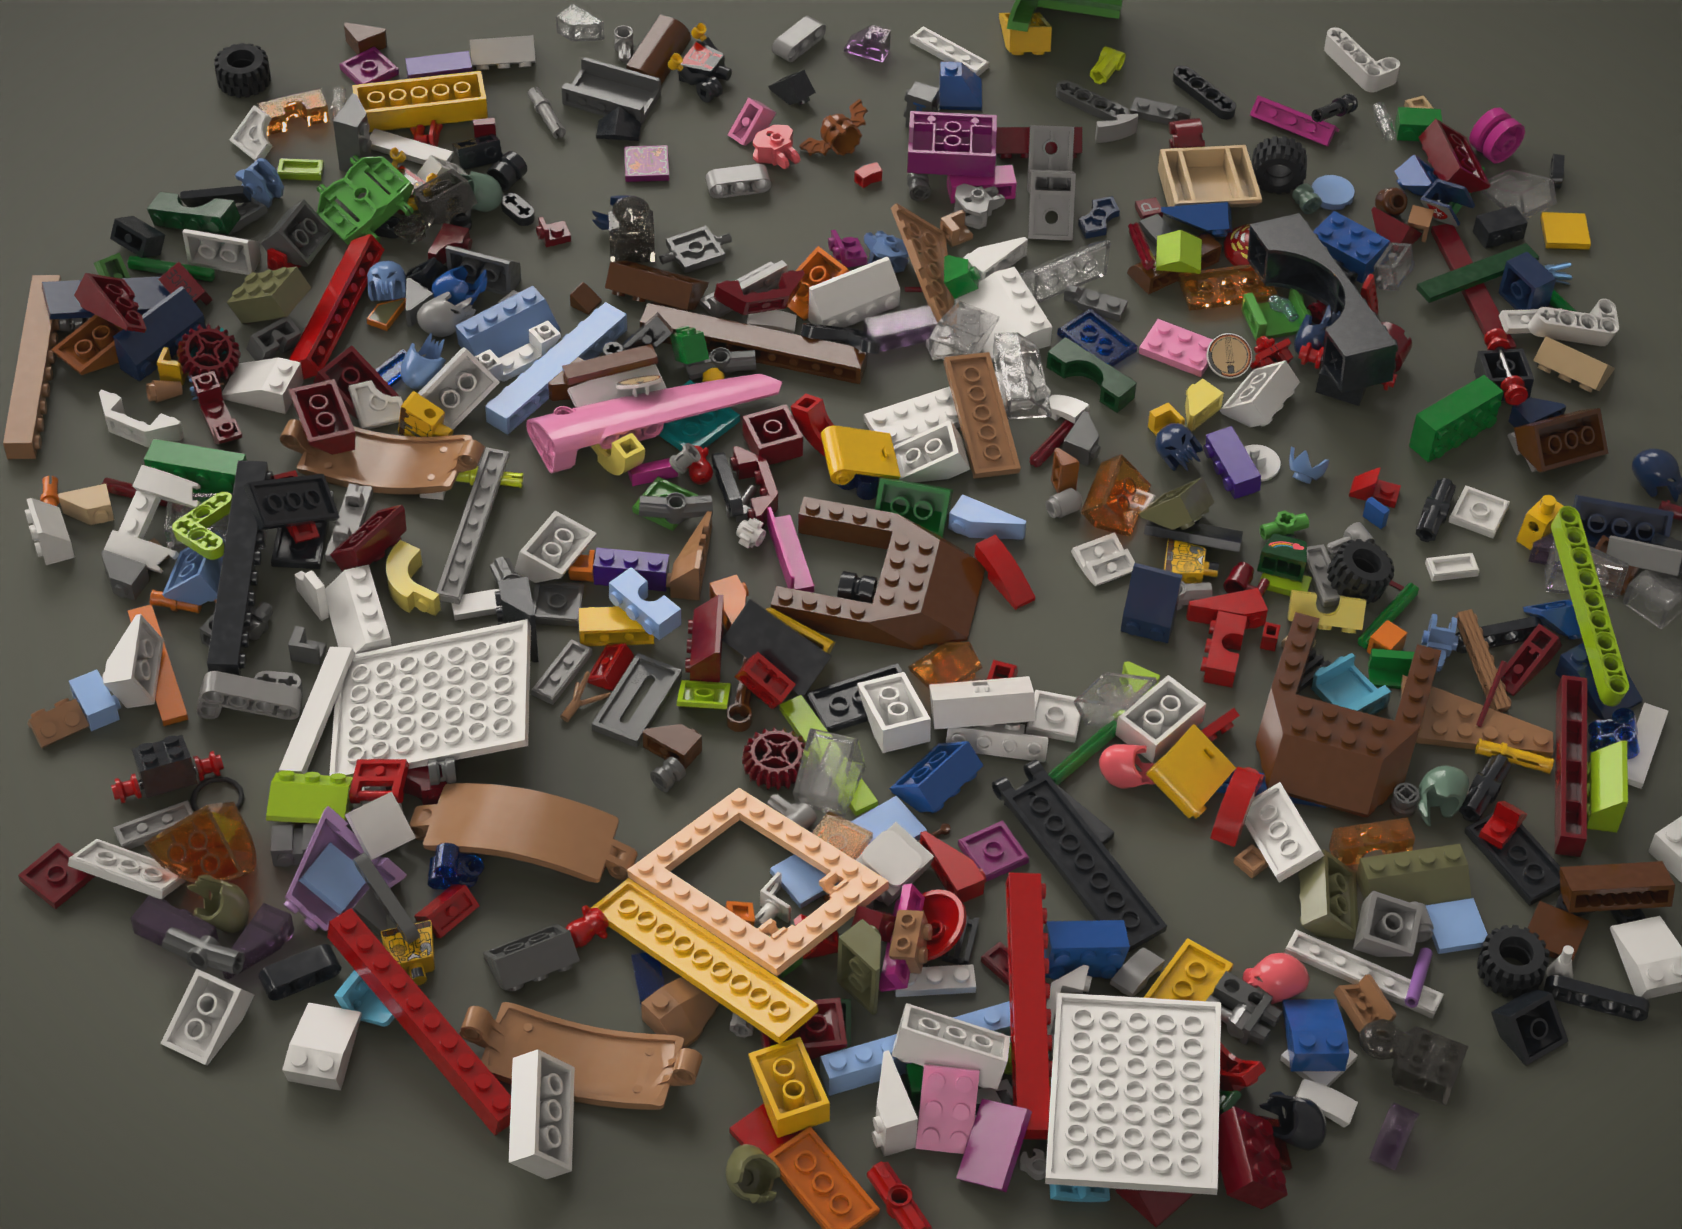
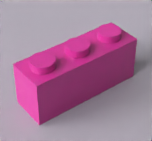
(1003, 181)

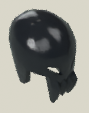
(1303, 1120)

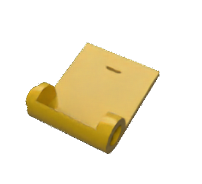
(858, 452)
(1191, 772)

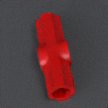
(891, 1189)

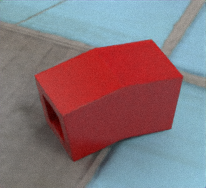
(868, 174)
(1270, 636)

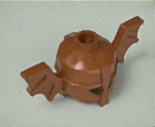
(838, 132)

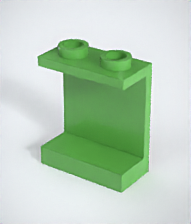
(1270, 323)

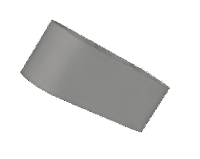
(799, 38)
(738, 181)

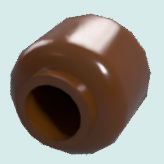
(1391, 201)

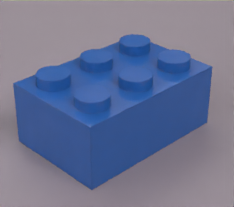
(1351, 244)
(1090, 943)

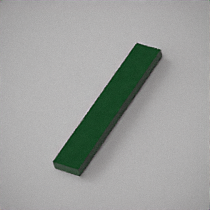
(1470, 275)

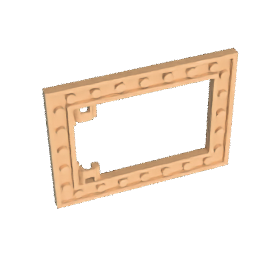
(785, 946)

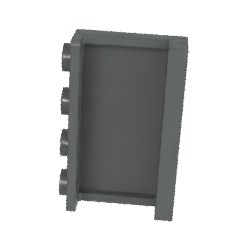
(604, 87)

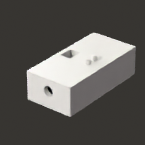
(982, 702)

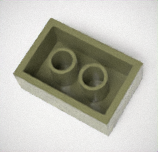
(268, 294)

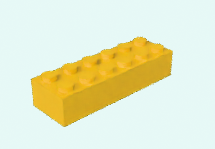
(423, 99)

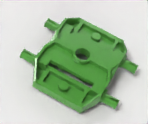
(371, 209)

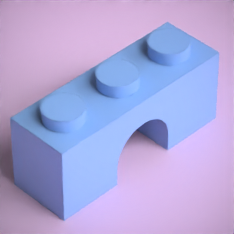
(656, 616)

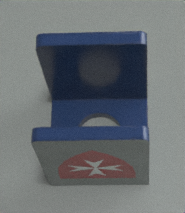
(1446, 192)

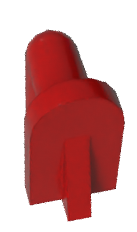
(432, 137)

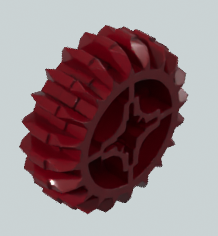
(208, 342)
(775, 766)

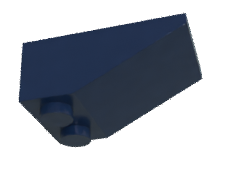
(1151, 603)
(1576, 664)

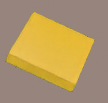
(1565, 230)

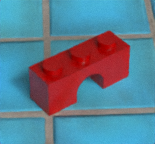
(1227, 634)

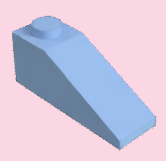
(983, 521)

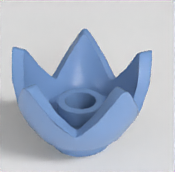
(1302, 467)

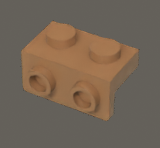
(58, 722)
(911, 939)
(1364, 1002)

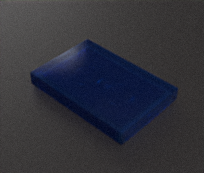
(1098, 337)

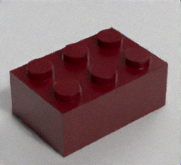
(1249, 1159)

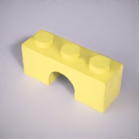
(1347, 616)

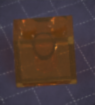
(947, 664)

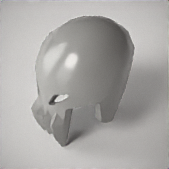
(438, 318)

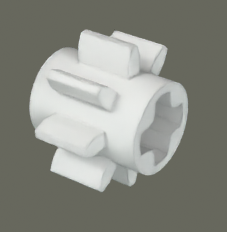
(751, 533)

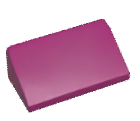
(650, 471)

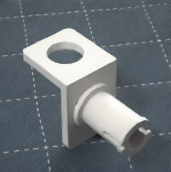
(771, 904)

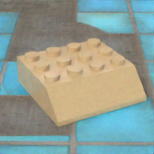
(1208, 176)

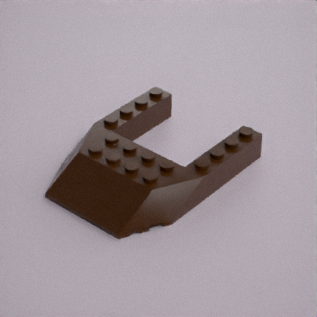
(922, 592)
(1334, 751)

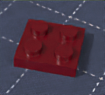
(53, 878)

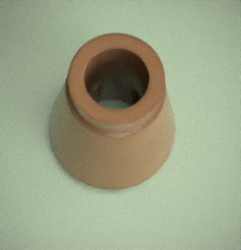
(163, 390)

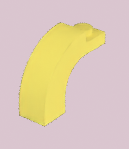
(623, 456)
(400, 567)

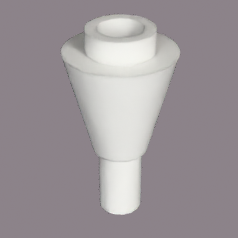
(1563, 964)

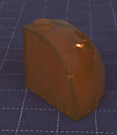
(206, 843)

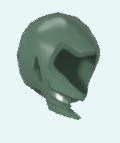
(486, 190)
(1442, 788)

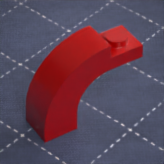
(811, 419)
(1236, 805)
(1237, 1073)

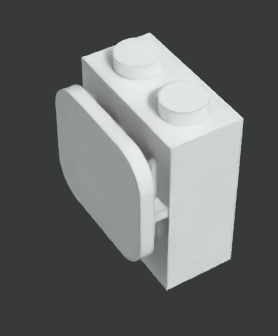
(897, 859)

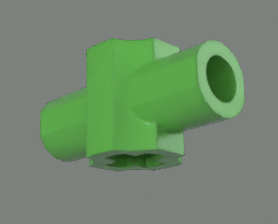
(1284, 524)

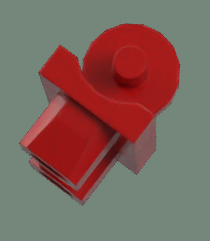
(1268, 352)

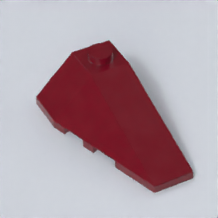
(110, 300)

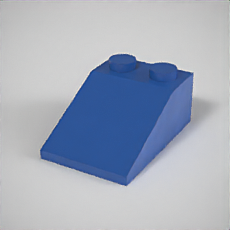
(1210, 217)
(1315, 1035)

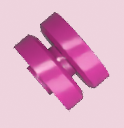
(1497, 135)

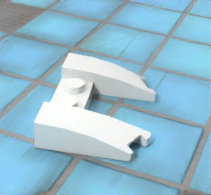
(151, 487)

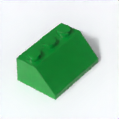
(917, 502)

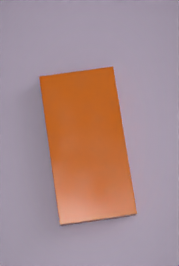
(823, 1183)

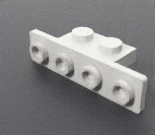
(1002, 741)

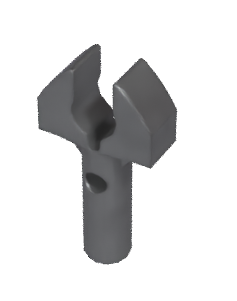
(747, 495)

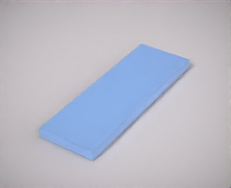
(802, 879)

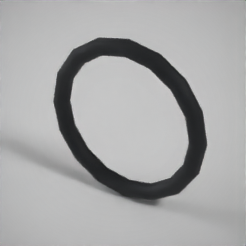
(217, 779)

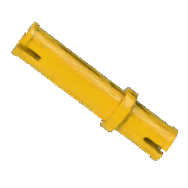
(1515, 755)

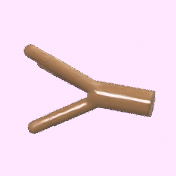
(576, 702)

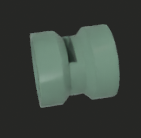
(1307, 199)

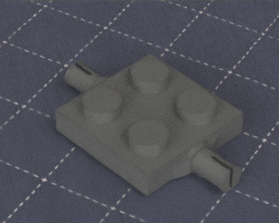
(695, 249)

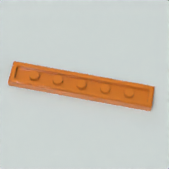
(167, 694)

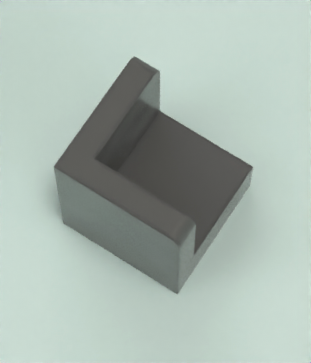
(303, 649)

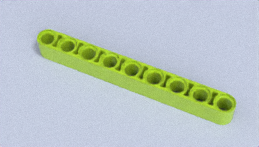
(1589, 606)

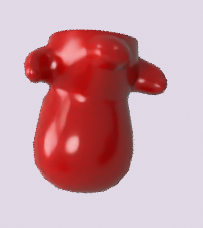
(701, 471)
(588, 926)

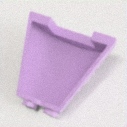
(332, 829)

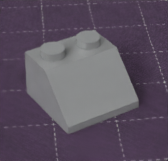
(1387, 926)

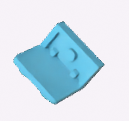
(358, 996)

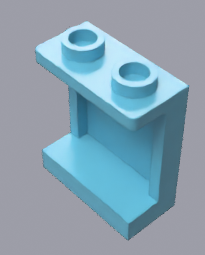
(1347, 687)

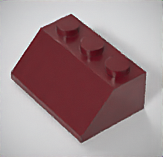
(324, 417)
(371, 539)
(706, 641)

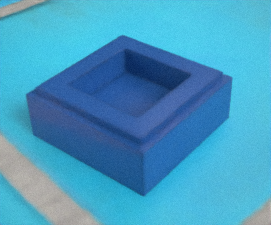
(1376, 512)

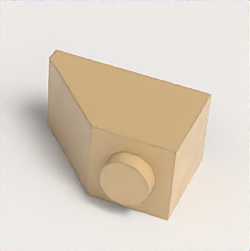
(87, 504)

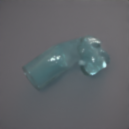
(1283, 306)

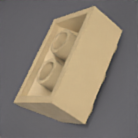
(1572, 365)

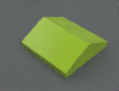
(1178, 252)
(704, 694)

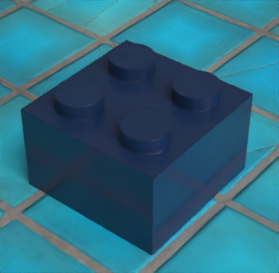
(1526, 283)

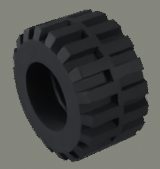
(242, 70)
(1279, 152)
(1360, 570)
(1515, 944)

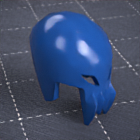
(454, 282)

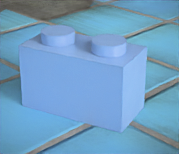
(95, 700)

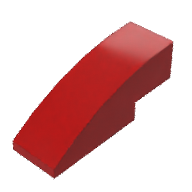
(1004, 572)

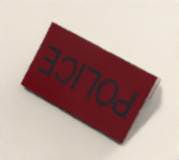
(180, 276)

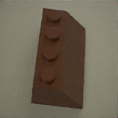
(654, 285)
(1562, 439)

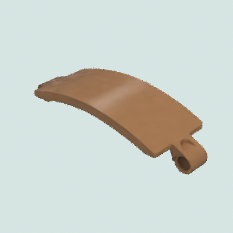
(388, 461)
(525, 828)
(609, 1064)

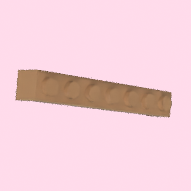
(1481, 659)

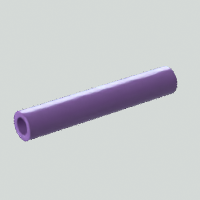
(1418, 977)

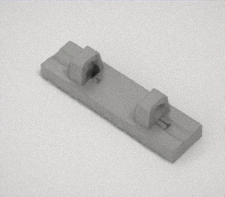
(351, 516)

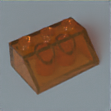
(1108, 501)

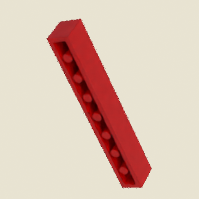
(336, 305)

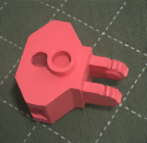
(775, 148)

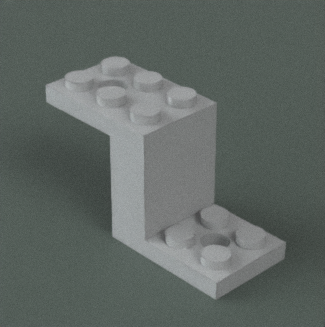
(1051, 182)

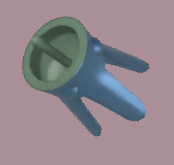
(1559, 275)

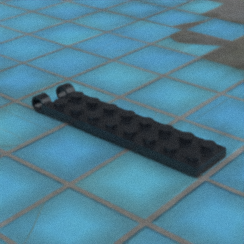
(1079, 854)

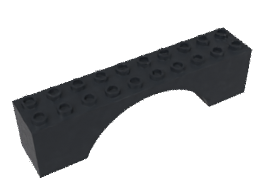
(1357, 345)

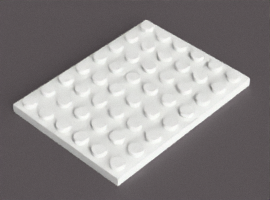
(435, 699)
(1135, 1094)

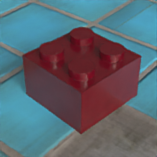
(773, 434)

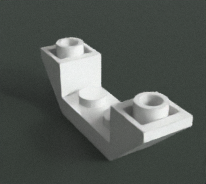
(518, 361)
(118, 423)
(1073, 983)

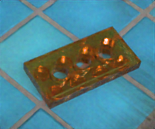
(1218, 295)

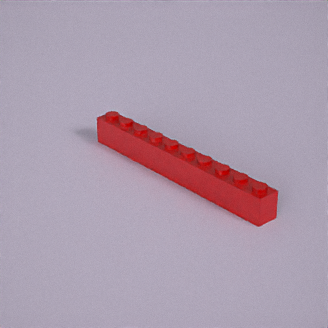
(1028, 999)
(421, 1020)

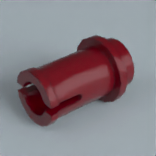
(1666, 505)

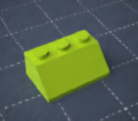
(1607, 787)
(306, 796)

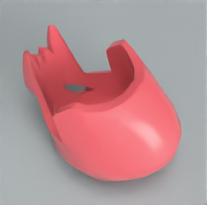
(1119, 768)
(1281, 976)

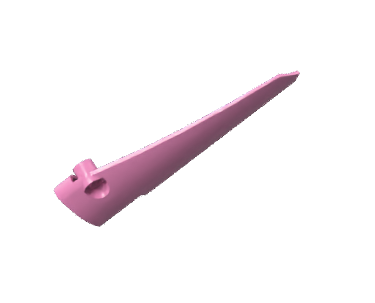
(567, 429)

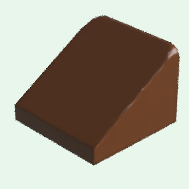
(584, 299)

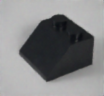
(1530, 1025)

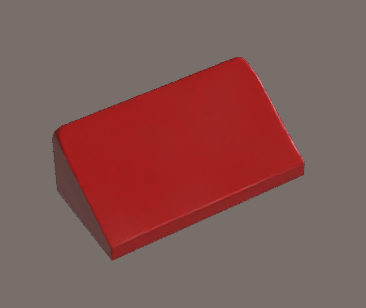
(611, 666)

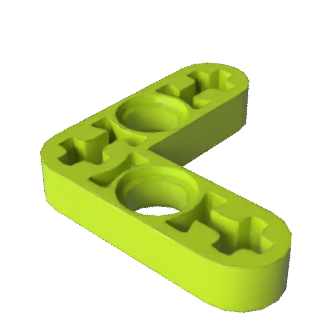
(216, 508)

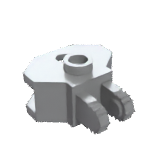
(978, 203)

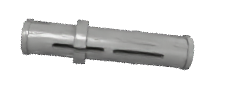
(542, 107)

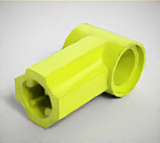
(1108, 62)

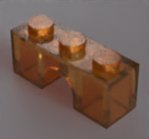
(307, 105)
(1355, 841)

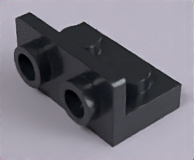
(478, 151)

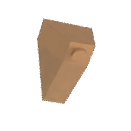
(690, 565)
(679, 1010)

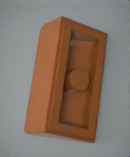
(1064, 471)

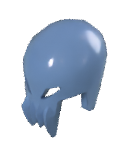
(386, 281)
(419, 370)

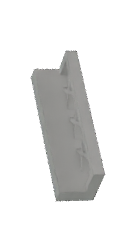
(757, 281)

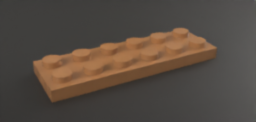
(981, 415)

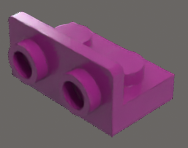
(847, 251)

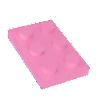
(1176, 347)
(947, 1108)

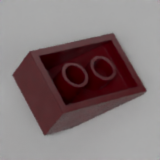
(352, 369)
(822, 1032)

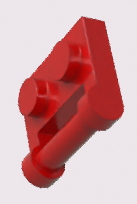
(378, 774)

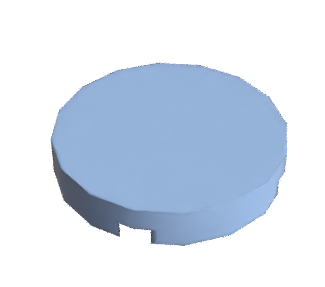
(1334, 191)

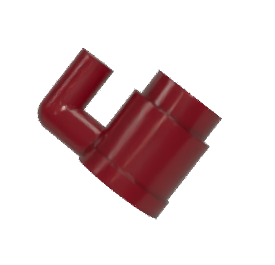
(1241, 578)

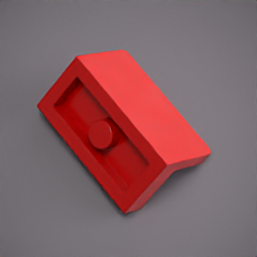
(448, 909)

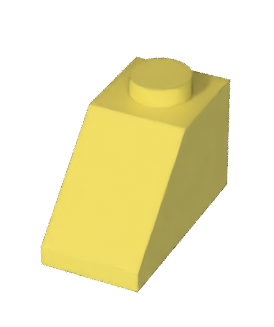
(1201, 403)

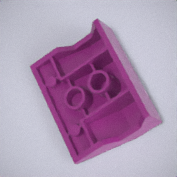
(952, 144)

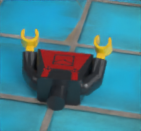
(700, 61)

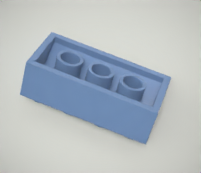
(505, 324)

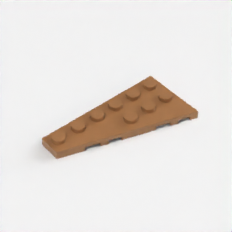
(926, 250)
(1453, 721)

